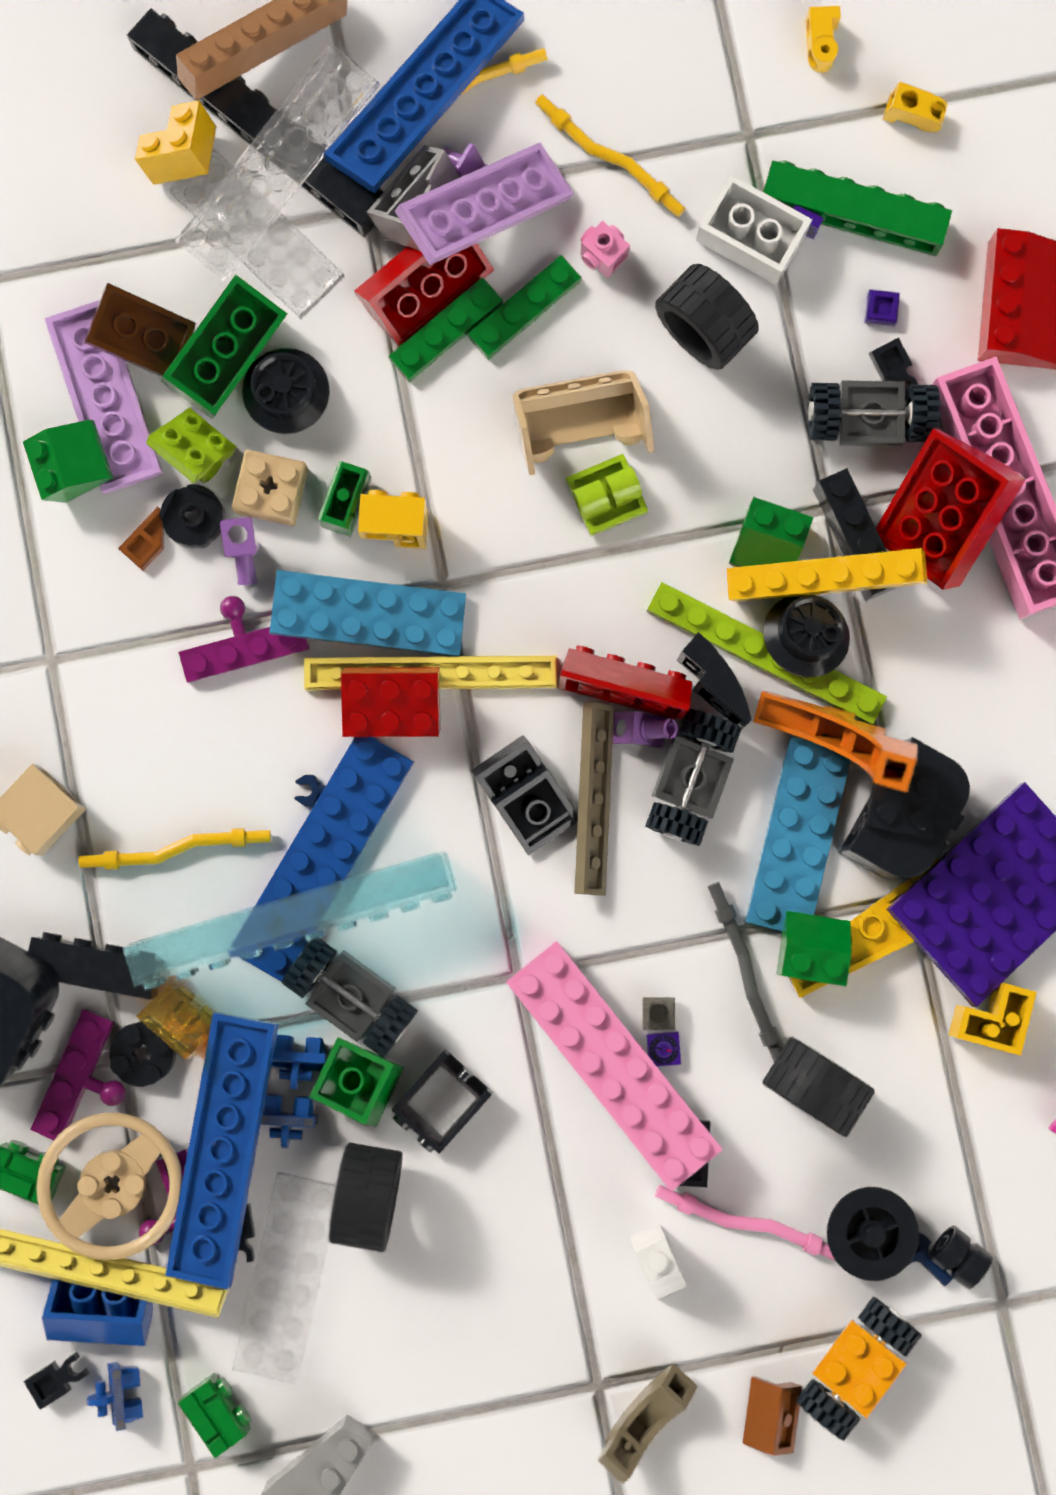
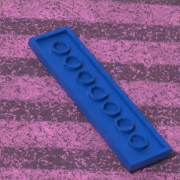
(422, 90)
(334, 833)
(222, 1150)

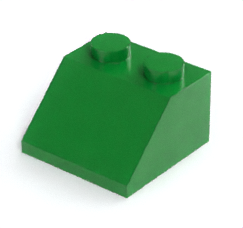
(67, 461)
(770, 535)
(815, 948)
(356, 1082)

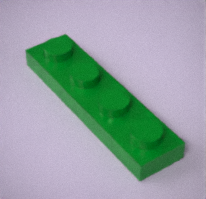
(524, 307)
(445, 329)

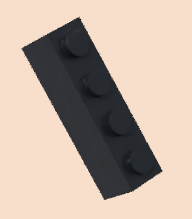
(849, 519)
(89, 966)

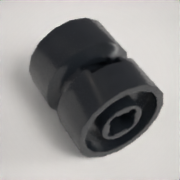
(965, 1260)

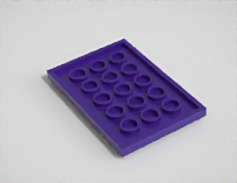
(987, 897)

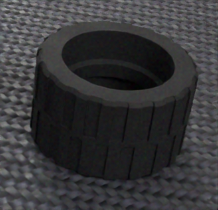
(707, 316)
(818, 1086)
(365, 1197)

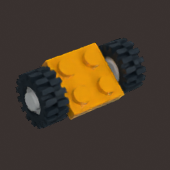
(858, 1369)

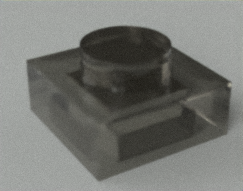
(658, 1013)

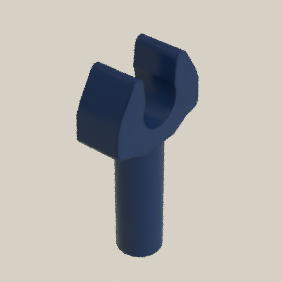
(316, 787)
(922, 1256)

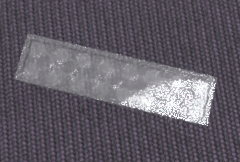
(277, 162)

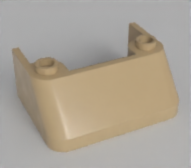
(581, 411)

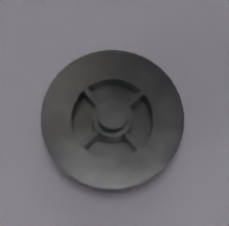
(285, 391)
(806, 635)
(872, 1233)

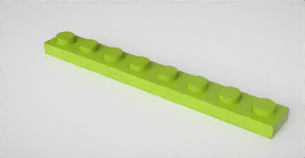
(749, 646)

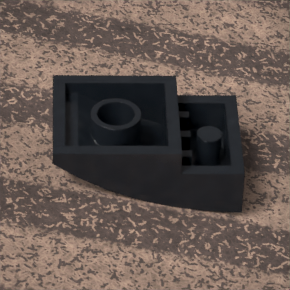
(716, 680)
(525, 794)

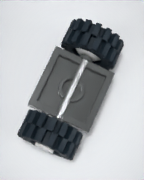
(872, 412)
(693, 776)
(349, 996)

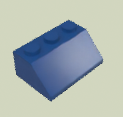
(95, 1316)

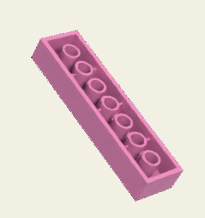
(984, 415)
(614, 1066)

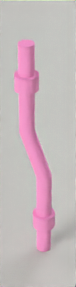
(688, 1204)

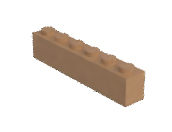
(253, 41)

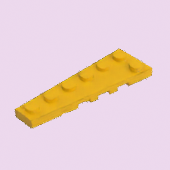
(872, 936)

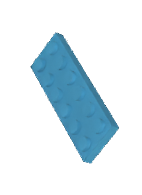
(367, 613)
(798, 833)

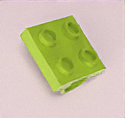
(192, 446)
(607, 494)

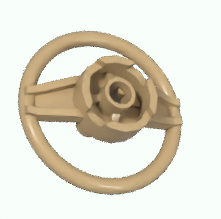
(97, 1199)

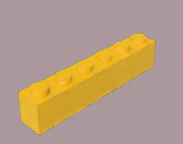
(827, 575)

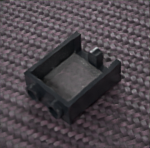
(441, 1102)

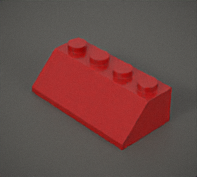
(412, 292)

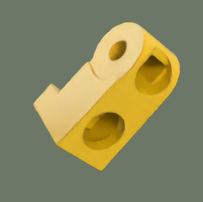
(819, 37)
(915, 108)

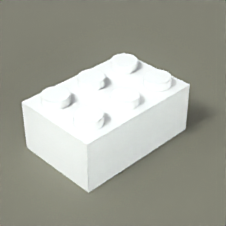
(753, 229)

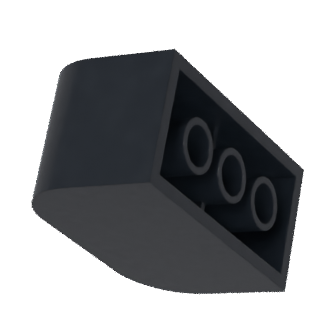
(907, 856)
(26, 1002)

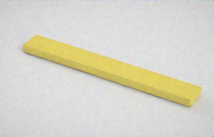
(455, 671)
(114, 1276)

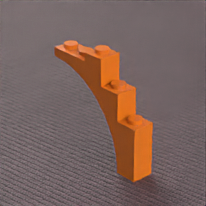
(883, 757)

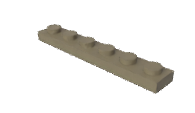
(594, 799)

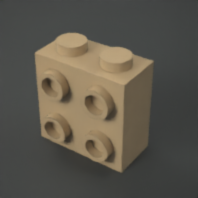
(37, 810)

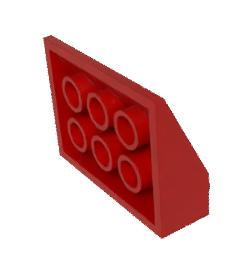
(1019, 300)
(949, 506)
(626, 684)

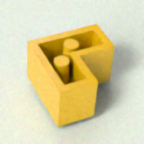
(181, 149)
(394, 518)
(1003, 1024)

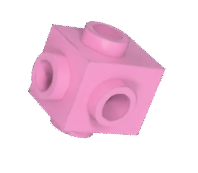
(604, 248)

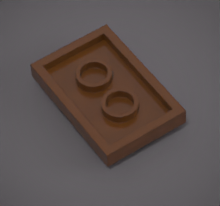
(138, 330)

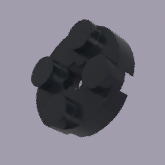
(176, 524)
(125, 1062)

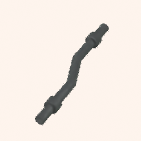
(726, 914)

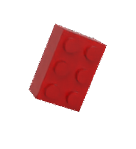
(390, 701)

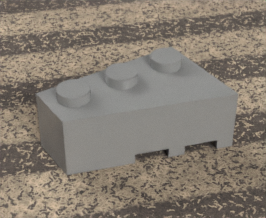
(425, 172)
(326, 1464)

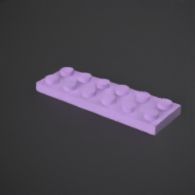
(483, 203)
(104, 393)

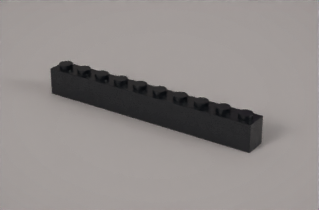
(246, 115)

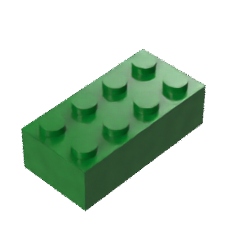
(223, 346)

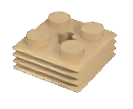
(281, 504)

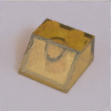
(179, 1020)

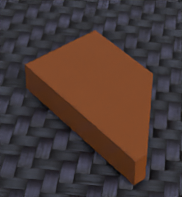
(145, 541)

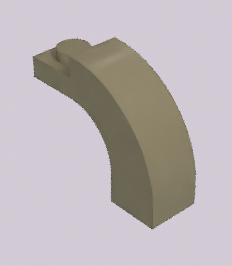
(643, 1419)

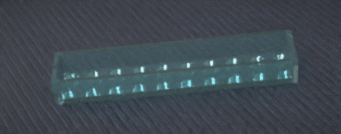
(289, 918)

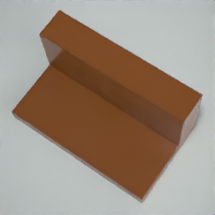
(772, 1416)

